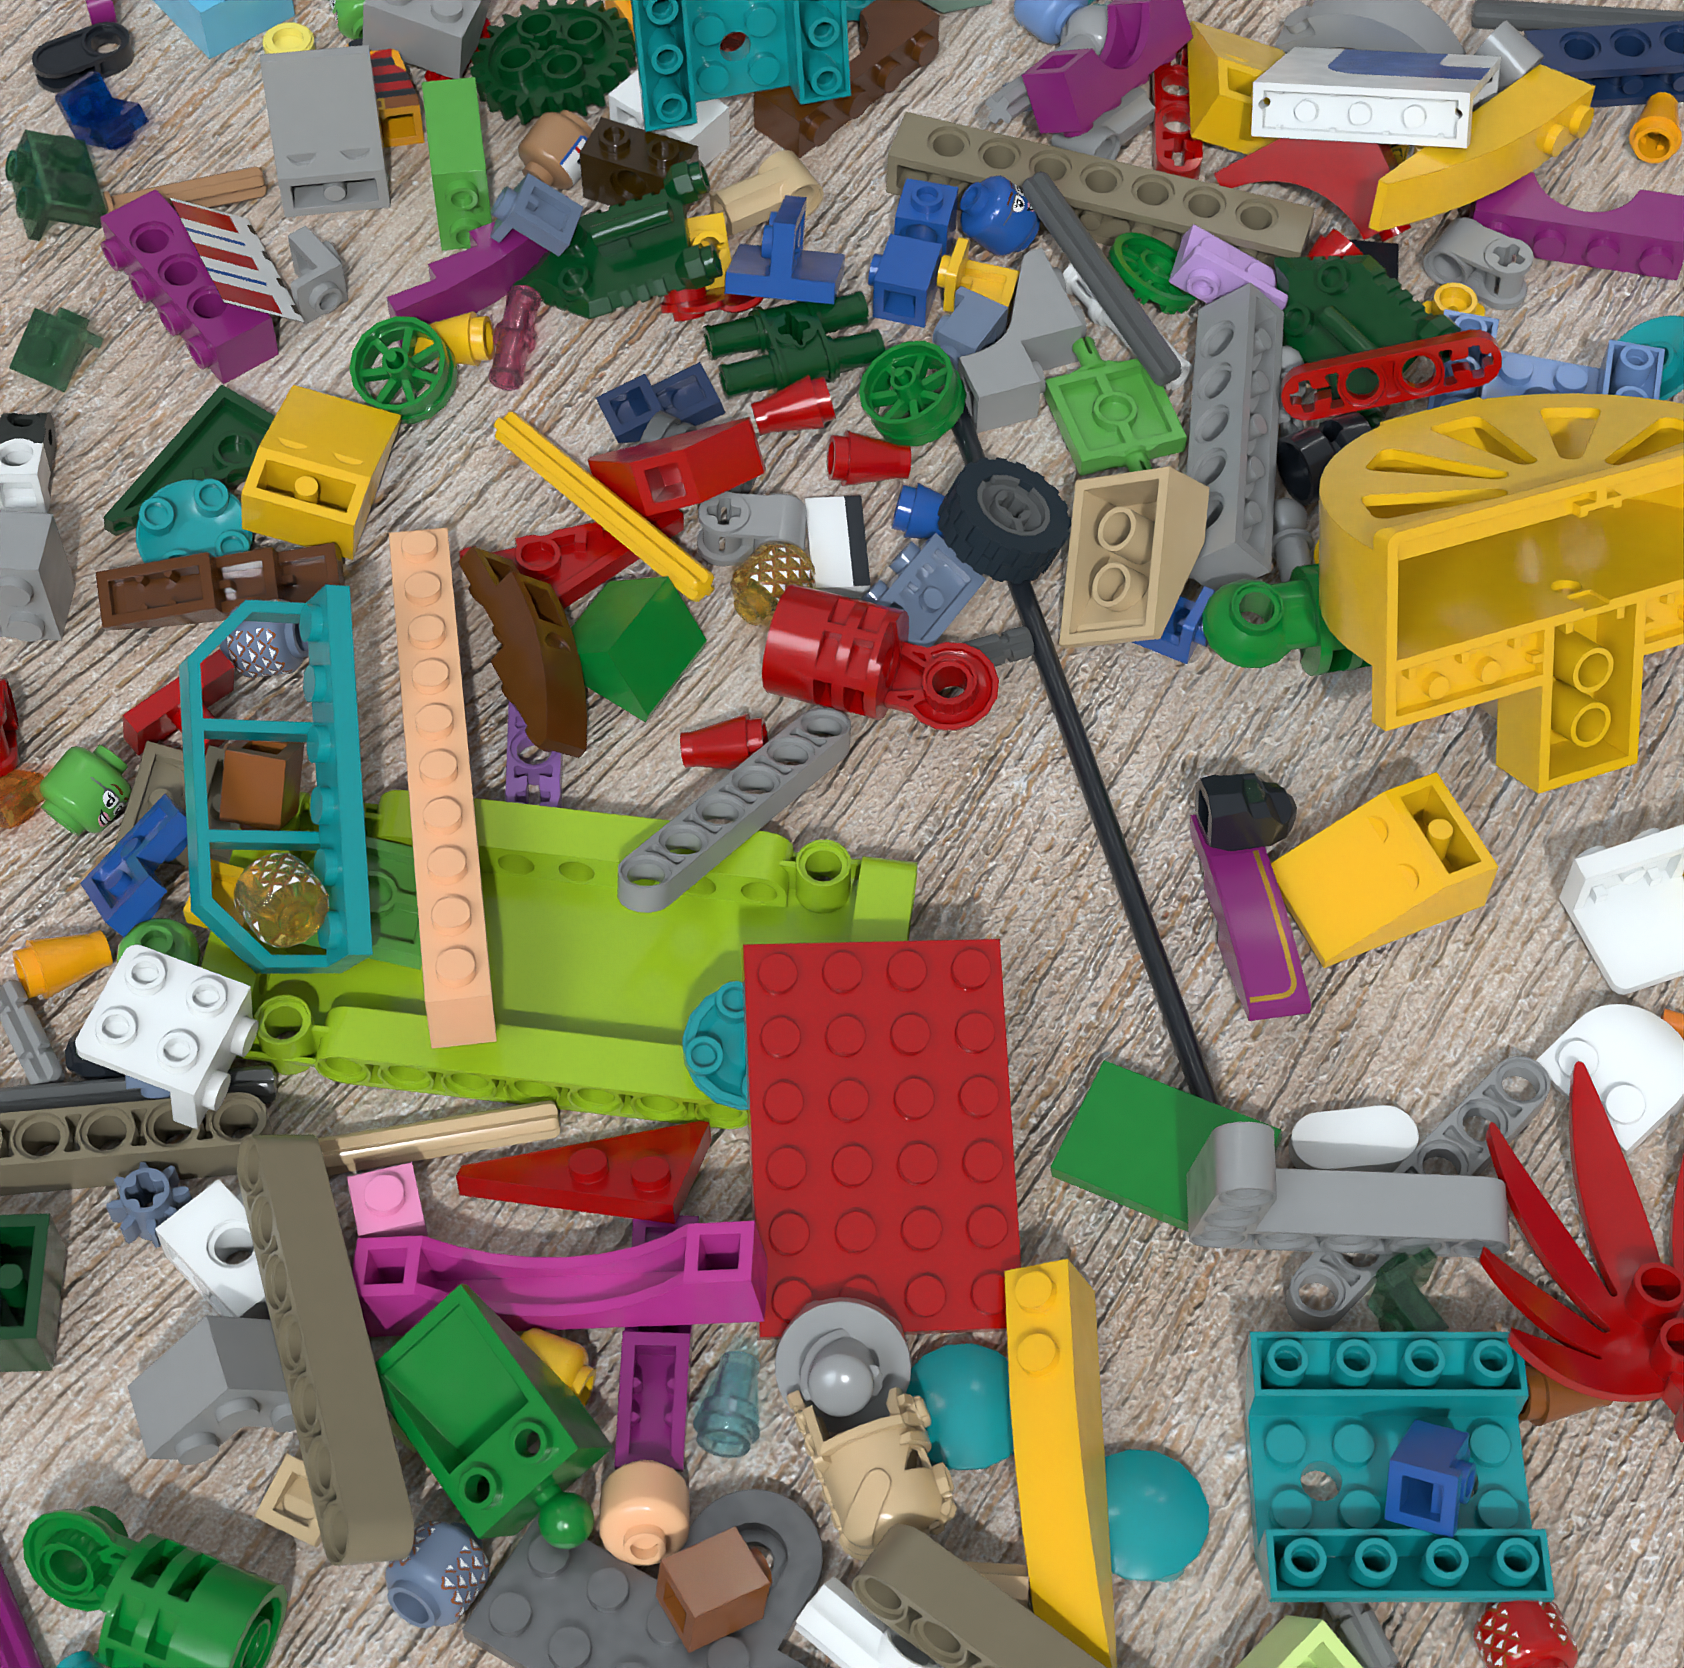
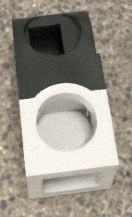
(26, 461)

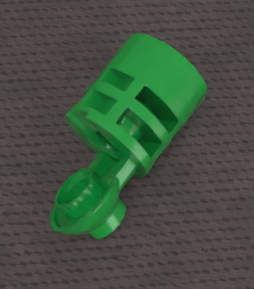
(1290, 623)
(158, 1595)

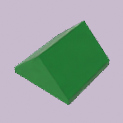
(637, 643)

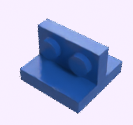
(781, 265)

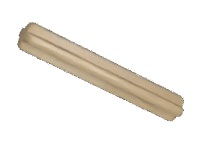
(440, 1137)

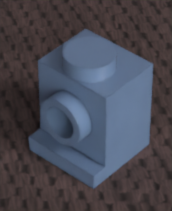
(972, 325)

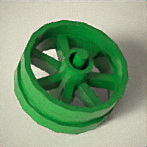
(404, 368)
(905, 370)

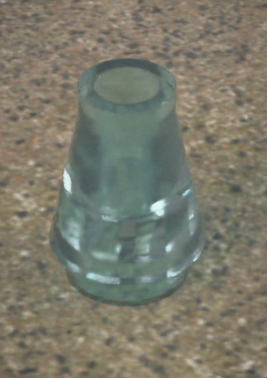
(730, 1410)

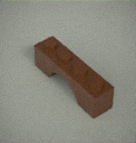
(892, 43)

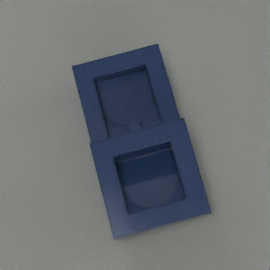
(684, 395)

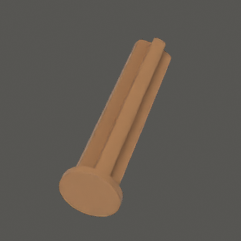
(204, 191)

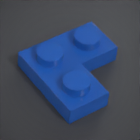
(125, 880)

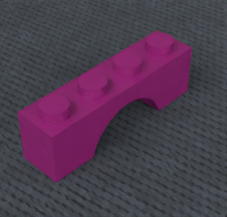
(1077, 86)
(1633, 239)

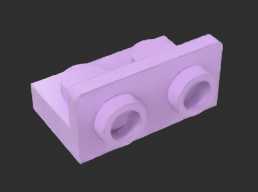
(1214, 268)

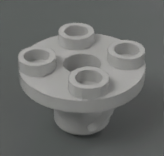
(843, 1361)

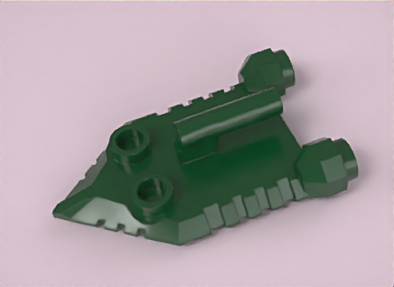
(630, 251)
(1349, 309)

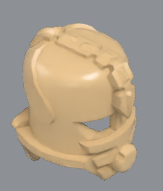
(874, 1473)

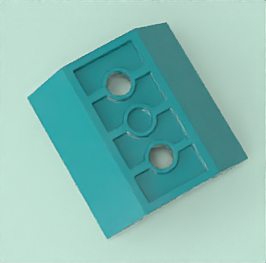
(784, 45)
(1342, 1410)

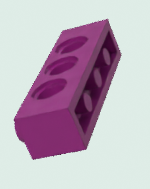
(165, 269)

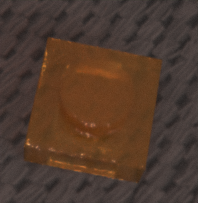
(19, 797)

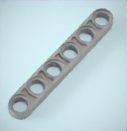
(728, 801)
(1446, 1141)

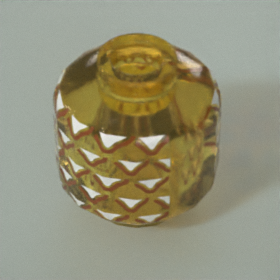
(764, 578)
(281, 900)

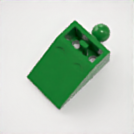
(473, 1408)

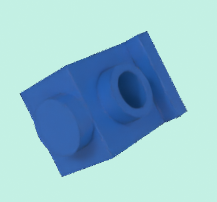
(1430, 1478)

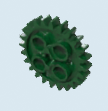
(553, 59)

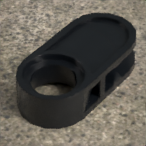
(74, 55)

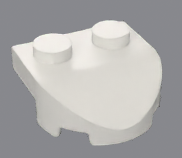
(1632, 1063)

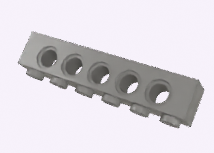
(1236, 432)

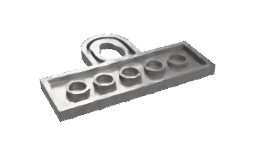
(603, 1613)

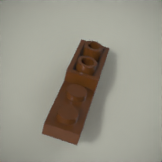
(538, 652)

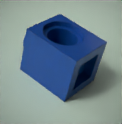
(927, 212)

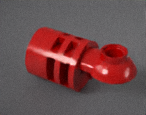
(861, 663)

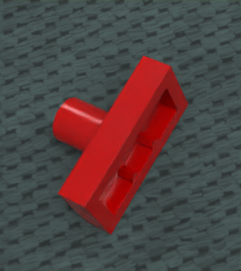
(161, 712)

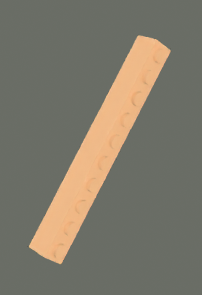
(441, 793)

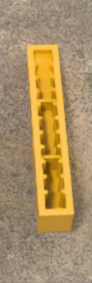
(1507, 141)
(1061, 1452)

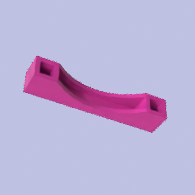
(680, 1279)

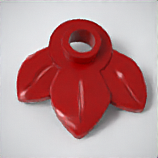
(695, 302)

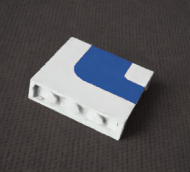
(1373, 96)

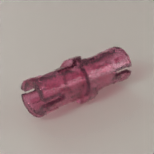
(514, 338)

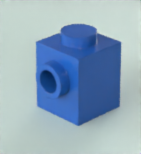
(905, 280)

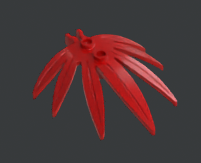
(1644, 1317)

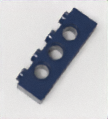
(1620, 60)

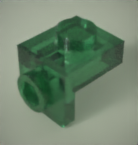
(53, 347)
(1397, 1295)

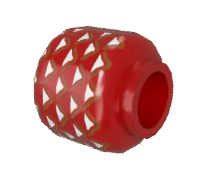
(1524, 1636)

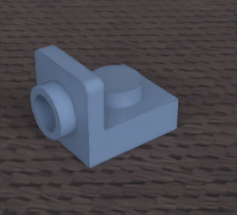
(536, 213)

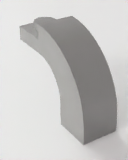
(1369, 26)

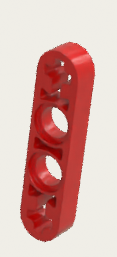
(1170, 109)
(1388, 365)

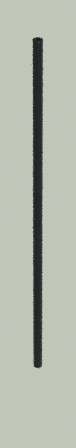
(1104, 817)

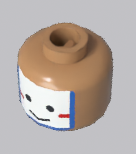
(553, 149)

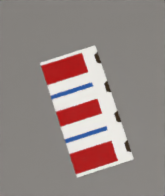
(236, 260)

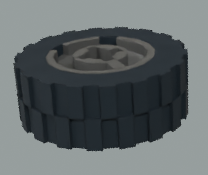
(1004, 520)

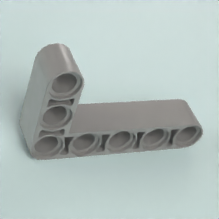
(1250, 1204)

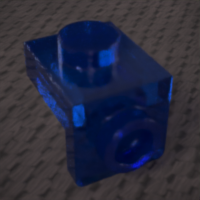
(97, 115)

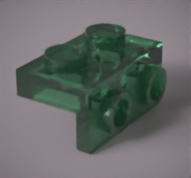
(53, 182)

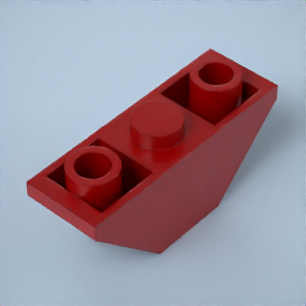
(681, 467)

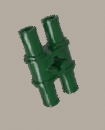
(792, 344)

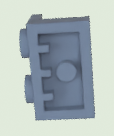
(928, 586)

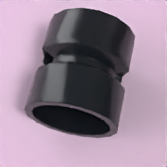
(1308, 451)

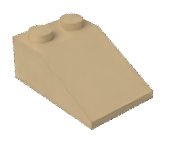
(1130, 554)

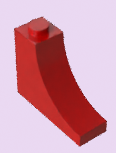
(1335, 169)

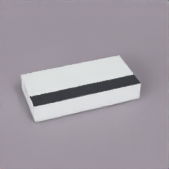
(838, 545)

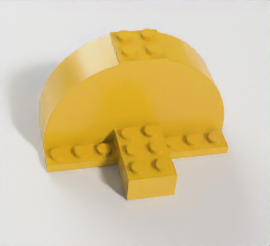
(1512, 562)

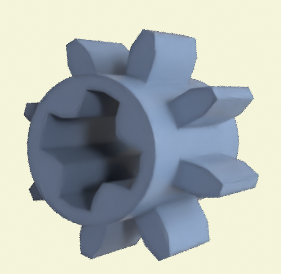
(138, 1190)

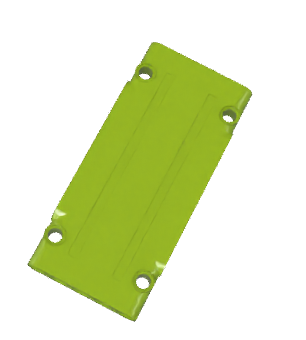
(580, 984)

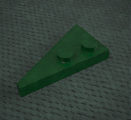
(212, 445)

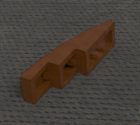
(210, 587)

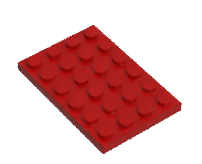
(881, 1129)

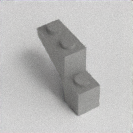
(1008, 376)

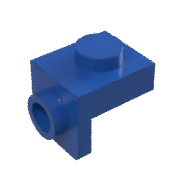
(1183, 629)

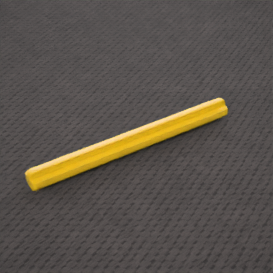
(604, 507)

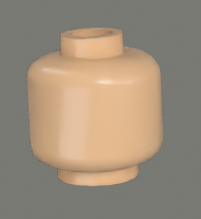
(644, 1512)

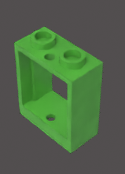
(456, 159)

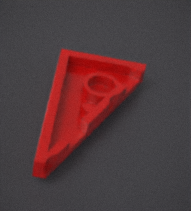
(579, 556)
(618, 1176)

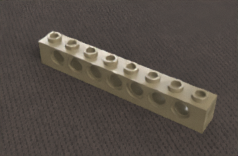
(1102, 192)

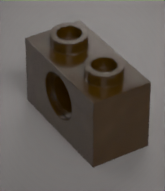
(628, 162)

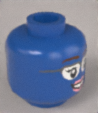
(998, 216)

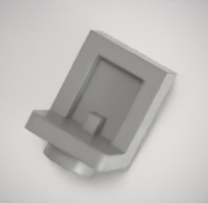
(320, 275)

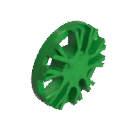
(1149, 271)

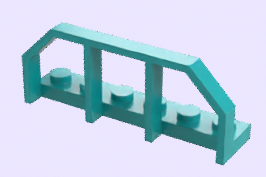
(334, 803)

